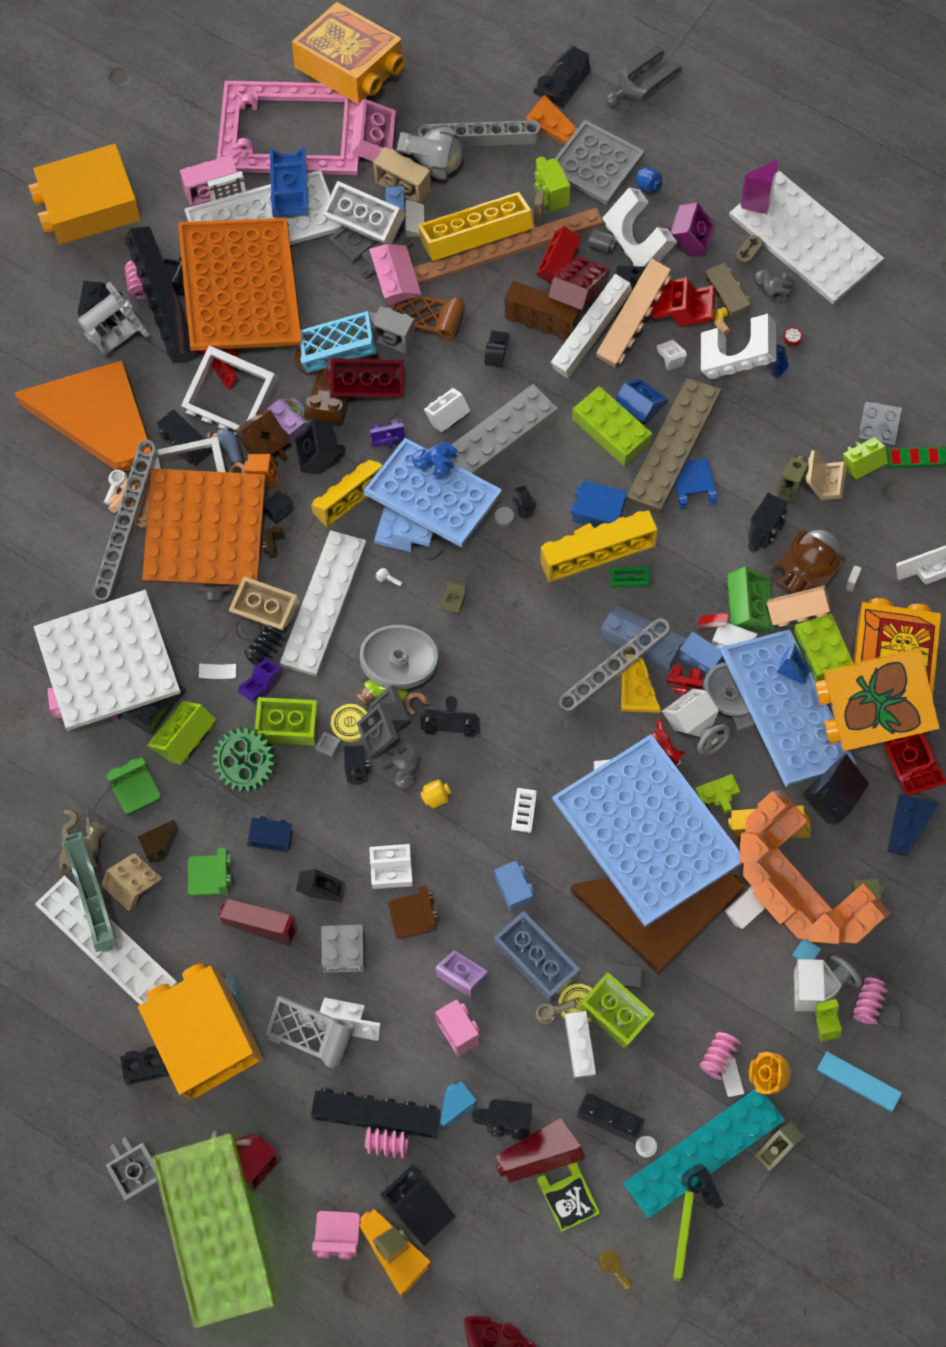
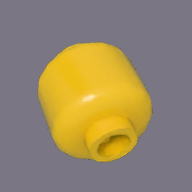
(436, 793)

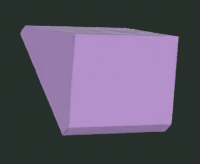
(461, 973)

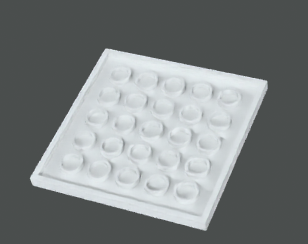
(106, 660)

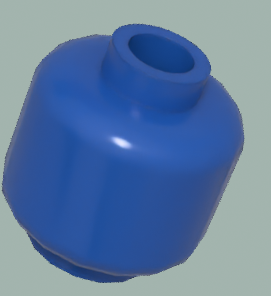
(649, 180)

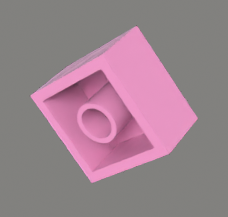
(458, 1028)

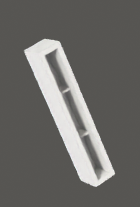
(591, 326)

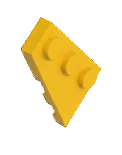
(637, 690)

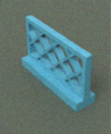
(353, 350)

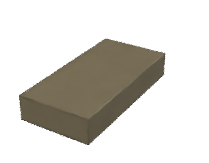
(539, 207)

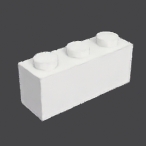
(580, 1045)

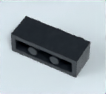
(180, 432)
(611, 1118)

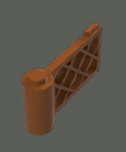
(448, 318)

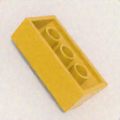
(345, 495)

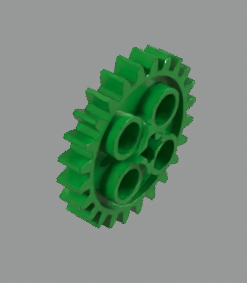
(235, 773)

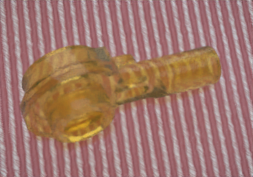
(609, 1262)

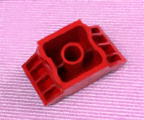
(915, 763)

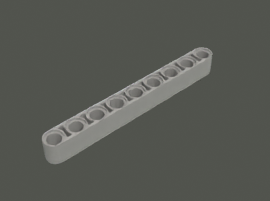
(127, 530)

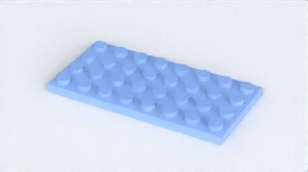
(783, 709)

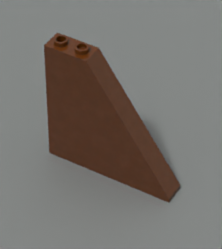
(669, 935)

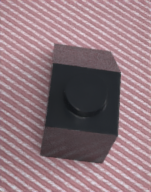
(320, 885)

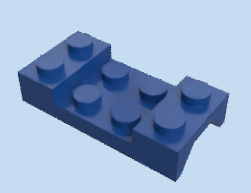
(288, 183)

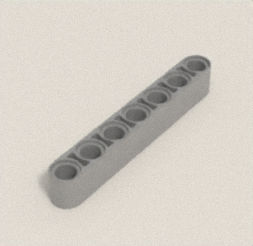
(491, 132)
(619, 656)

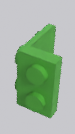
(133, 786)
(209, 874)

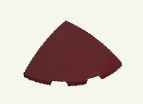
(486, 1333)

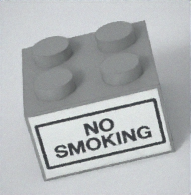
(342, 948)

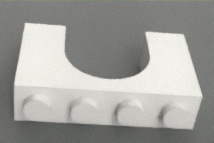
(620, 222)
(758, 352)

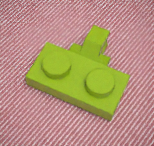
(719, 792)

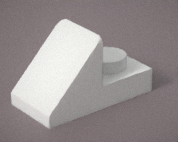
(673, 354)

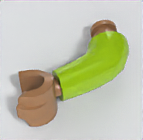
(374, 690)

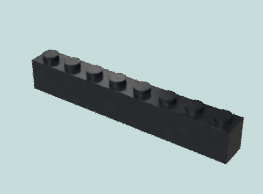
(160, 293)

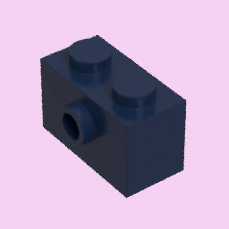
(269, 834)

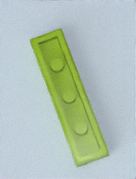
(683, 1236)

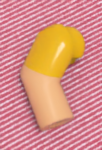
(719, 322)

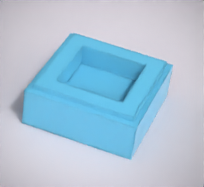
(806, 950)

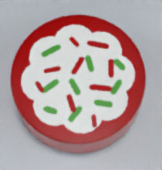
(792, 336)

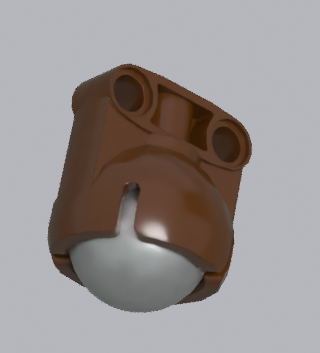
(809, 561)

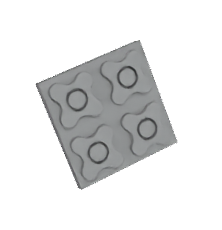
(598, 161)

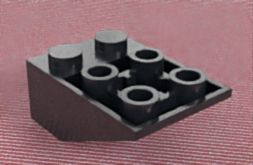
(417, 1205)

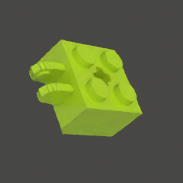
(553, 181)

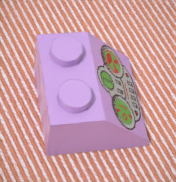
(290, 416)

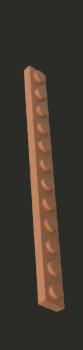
(504, 247)

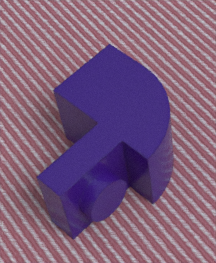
(261, 682)

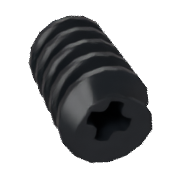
(263, 644)

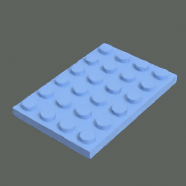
(444, 505)

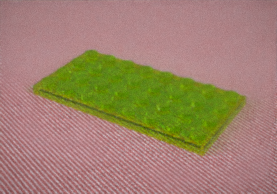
(213, 1230)

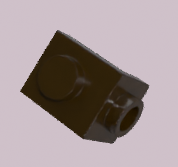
(272, 535)

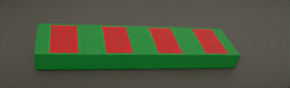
(916, 457)

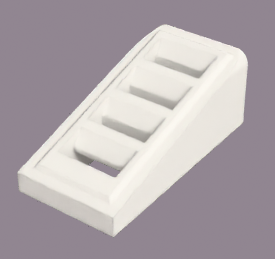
(528, 794)

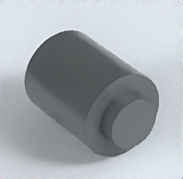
(602, 241)

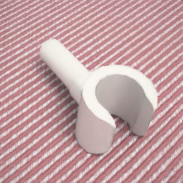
(383, 574)

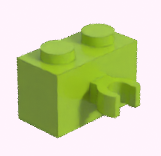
(865, 458)

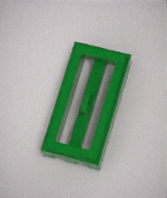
(628, 580)

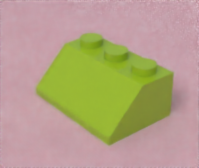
(182, 732)

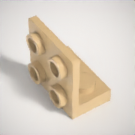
(129, 880)

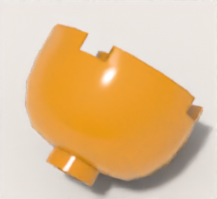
(770, 1073)

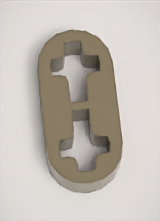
(752, 252)

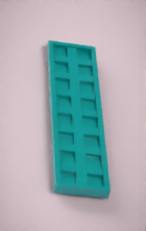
(710, 1146)

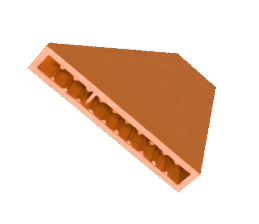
(92, 411)

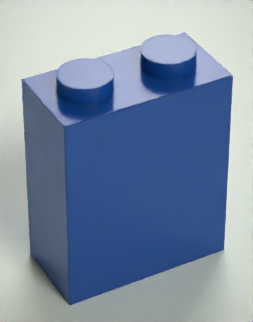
(597, 504)

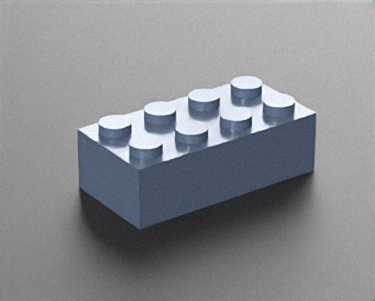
(536, 957)

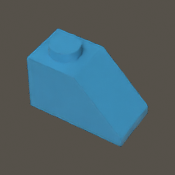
(456, 1104)

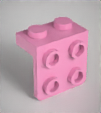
(336, 1234)

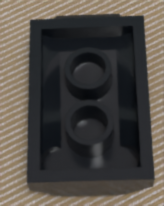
(564, 77)

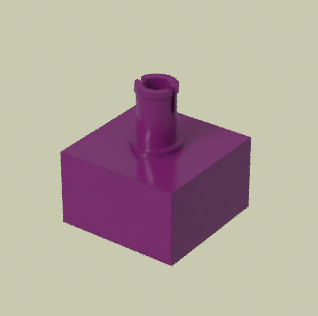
(692, 229)

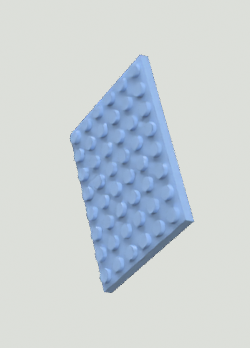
(648, 830)

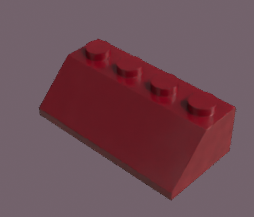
(365, 377)

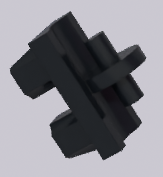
(524, 502)

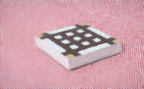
(226, 186)

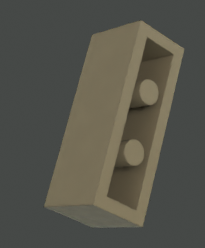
(728, 291)

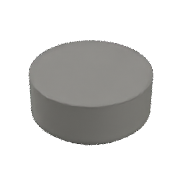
(504, 516)

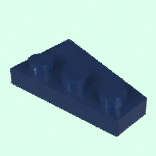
(909, 821)

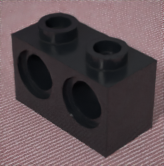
(144, 1071)

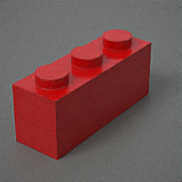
(559, 253)

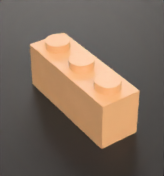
(799, 606)

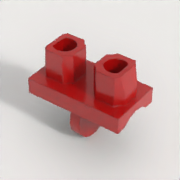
(675, 678)

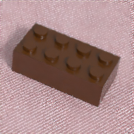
(539, 311)

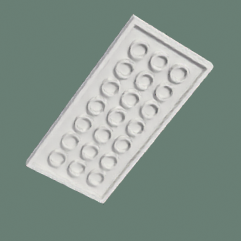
(257, 205)
(810, 240)

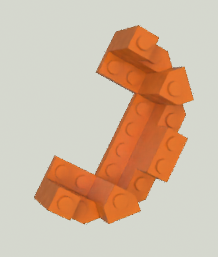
(788, 892)

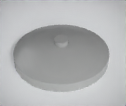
(398, 656)

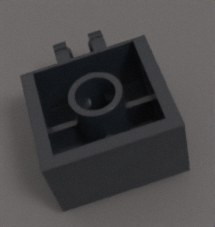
(766, 522)
(505, 1118)

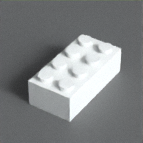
(363, 213)

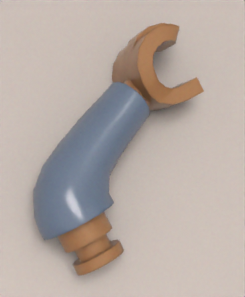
(231, 446)

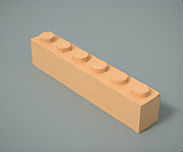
(633, 312)

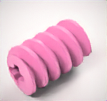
(134, 283)
(869, 1000)
(718, 1053)
(387, 1143)

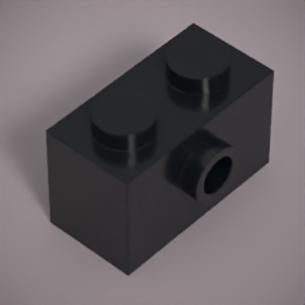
(356, 764)

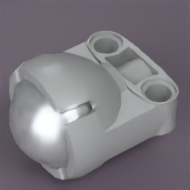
(436, 150)

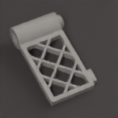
(332, 1044)

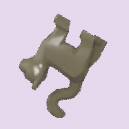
(94, 833)

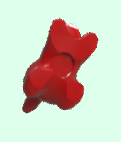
(664, 741)

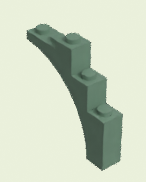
(90, 892)

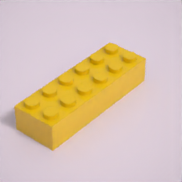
(475, 226)
(598, 546)

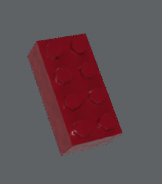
(579, 282)

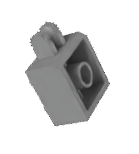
(393, 330)
(122, 1172)

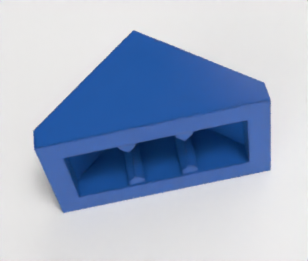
(794, 665)

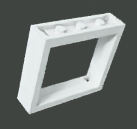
(261, 401)
(184, 448)

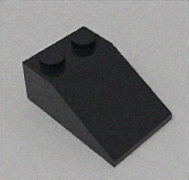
(153, 714)
(837, 790)

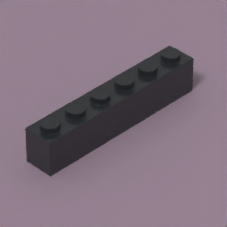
(373, 1113)

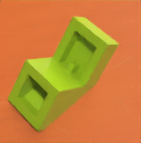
(827, 1020)

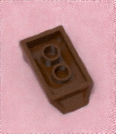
(322, 405)

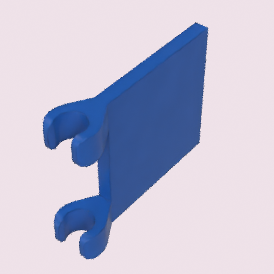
(695, 479)

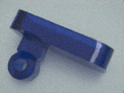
(781, 363)

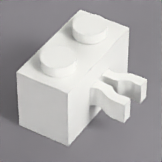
(447, 410)

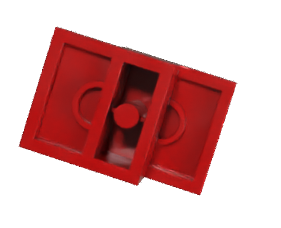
(685, 303)

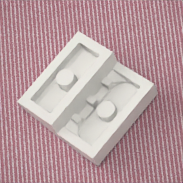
(390, 866)

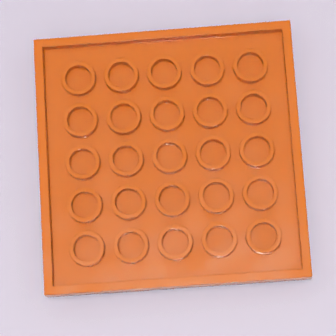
(203, 527)

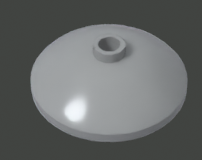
(721, 682)

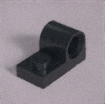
(496, 348)
(704, 1184)

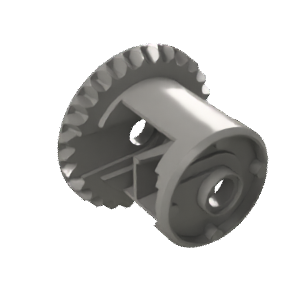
(105, 310)

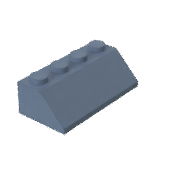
(624, 625)

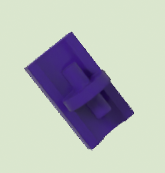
(387, 434)

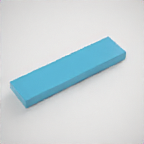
(859, 1081)

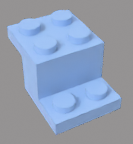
(400, 532)

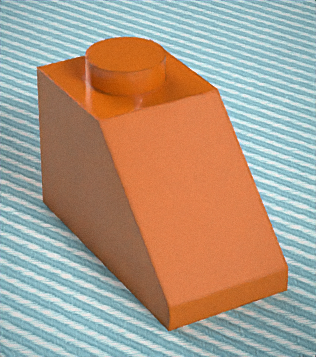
(263, 465)

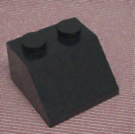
(93, 294)

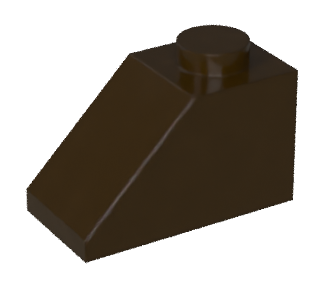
(158, 841)

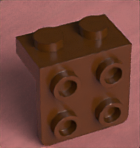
(413, 914)

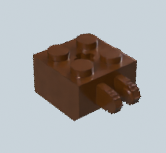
(273, 438)

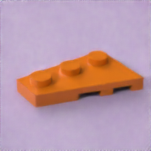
(551, 120)

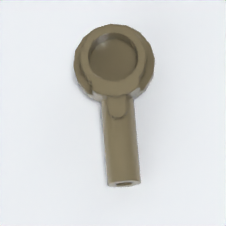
(547, 1013)

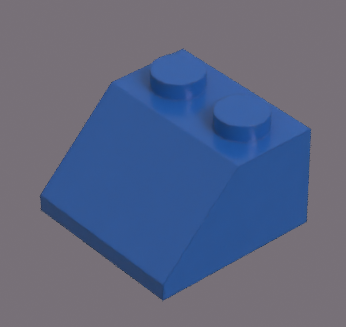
(641, 400)

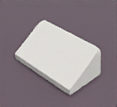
(414, 216)
(744, 909)

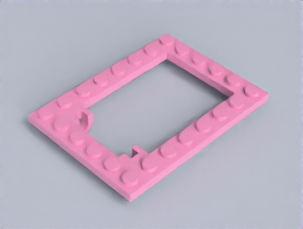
(240, 93)

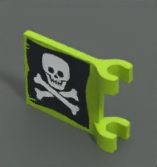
(569, 1198)

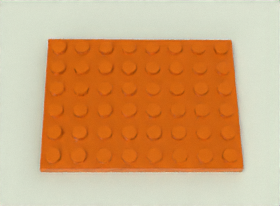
(239, 284)

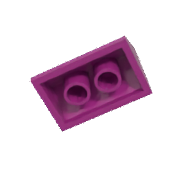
(759, 188)

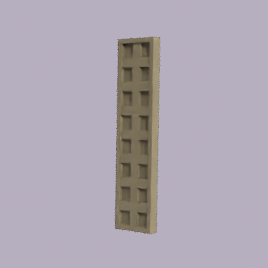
(673, 445)

